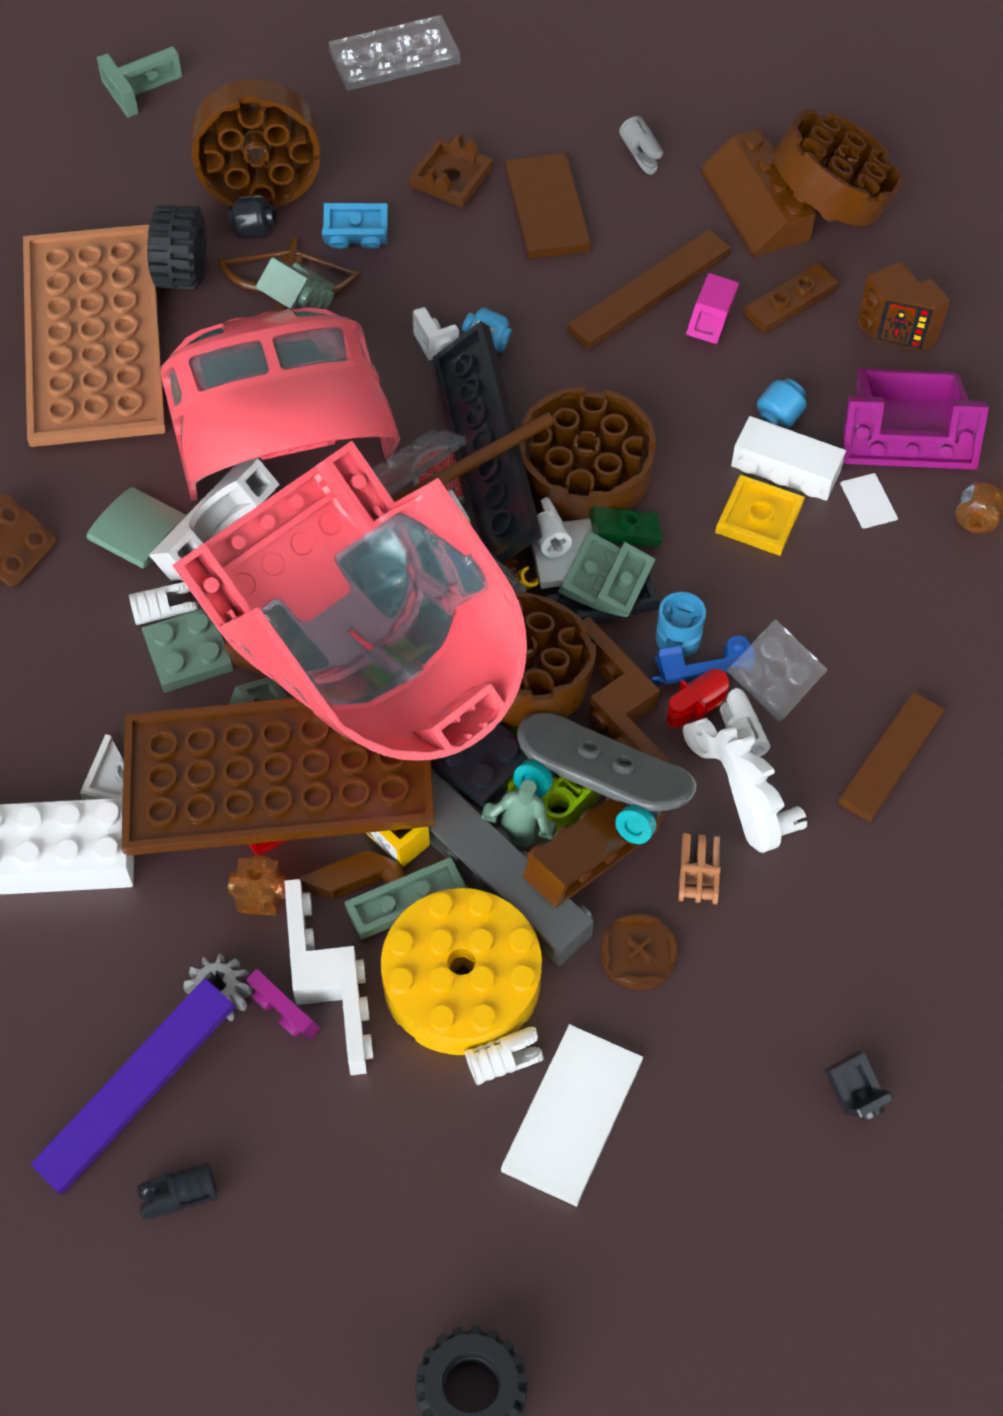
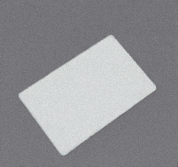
(868, 501)

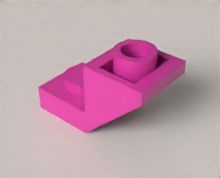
(712, 308)

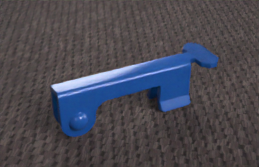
(673, 667)

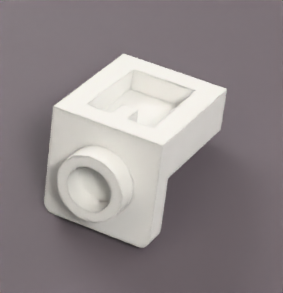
(430, 335)

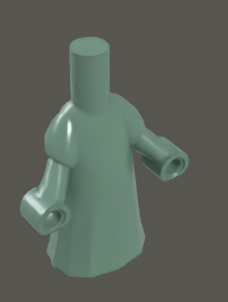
(521, 815)

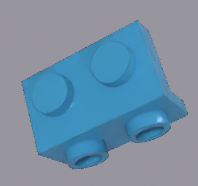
(355, 224)

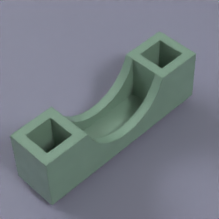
(295, 285)

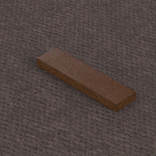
(891, 757)

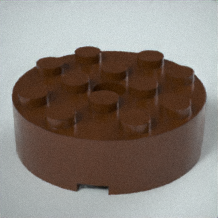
(255, 138)
(837, 168)
(592, 454)
(557, 660)

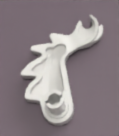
(747, 774)

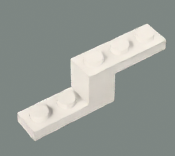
(327, 976)

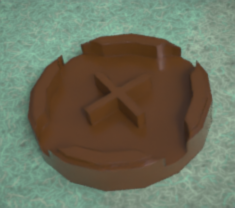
(638, 951)

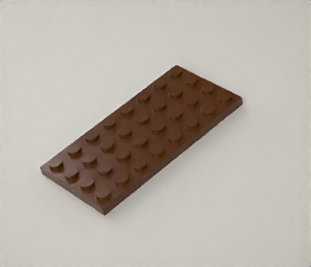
(259, 779)

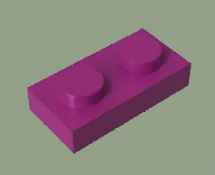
(270, 996)

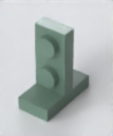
(138, 76)

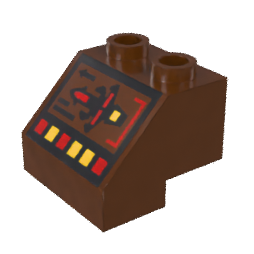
(901, 309)

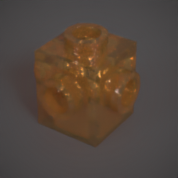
(257, 885)

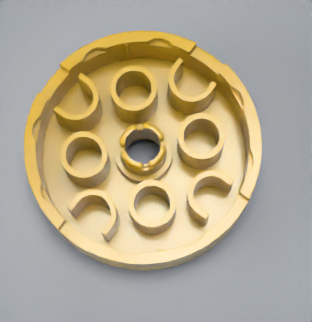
(454, 932)

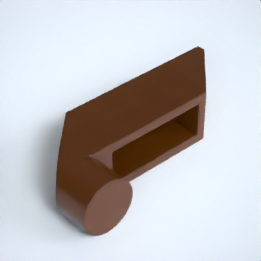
(351, 875)

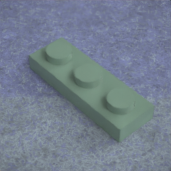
(381, 907)

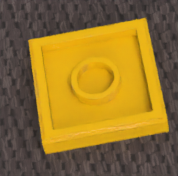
(760, 515)

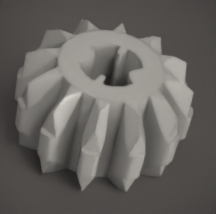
(222, 974)

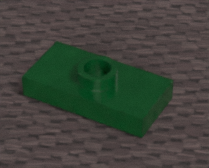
(626, 526)

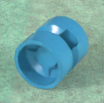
(681, 622)

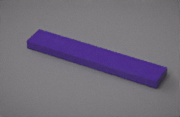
(132, 1086)

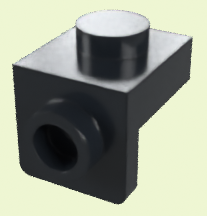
(857, 1087)

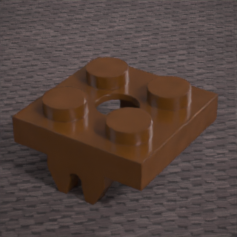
(443, 158)

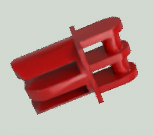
(697, 698)

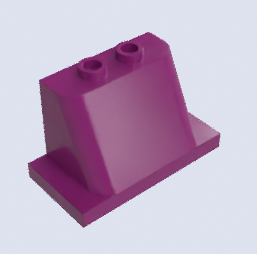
(913, 420)

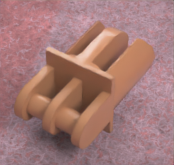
(699, 872)

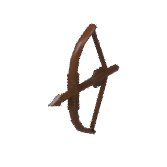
(290, 259)

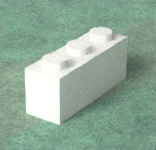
(788, 458)

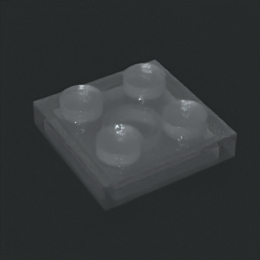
(777, 670)

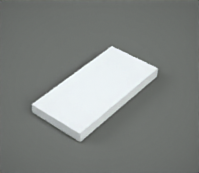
(572, 1115)

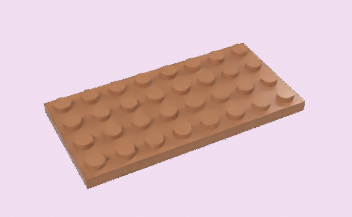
(91, 337)

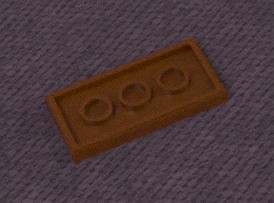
(547, 205)

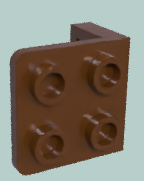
(21, 541)

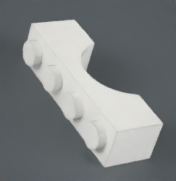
(233, 497)

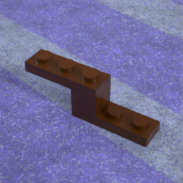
(626, 697)

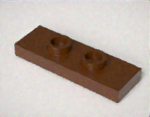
(791, 298)

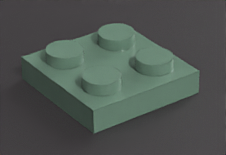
(186, 650)

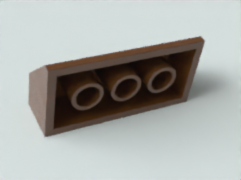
(757, 195)

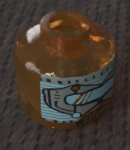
(980, 508)

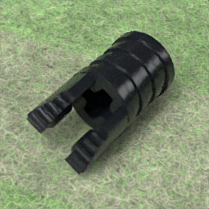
(177, 1191)

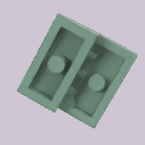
(134, 526)
(606, 575)

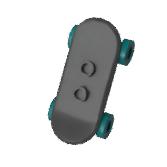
(602, 766)

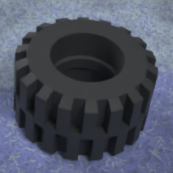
(177, 247)
(471, 1349)

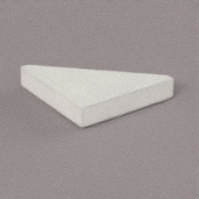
(105, 774)

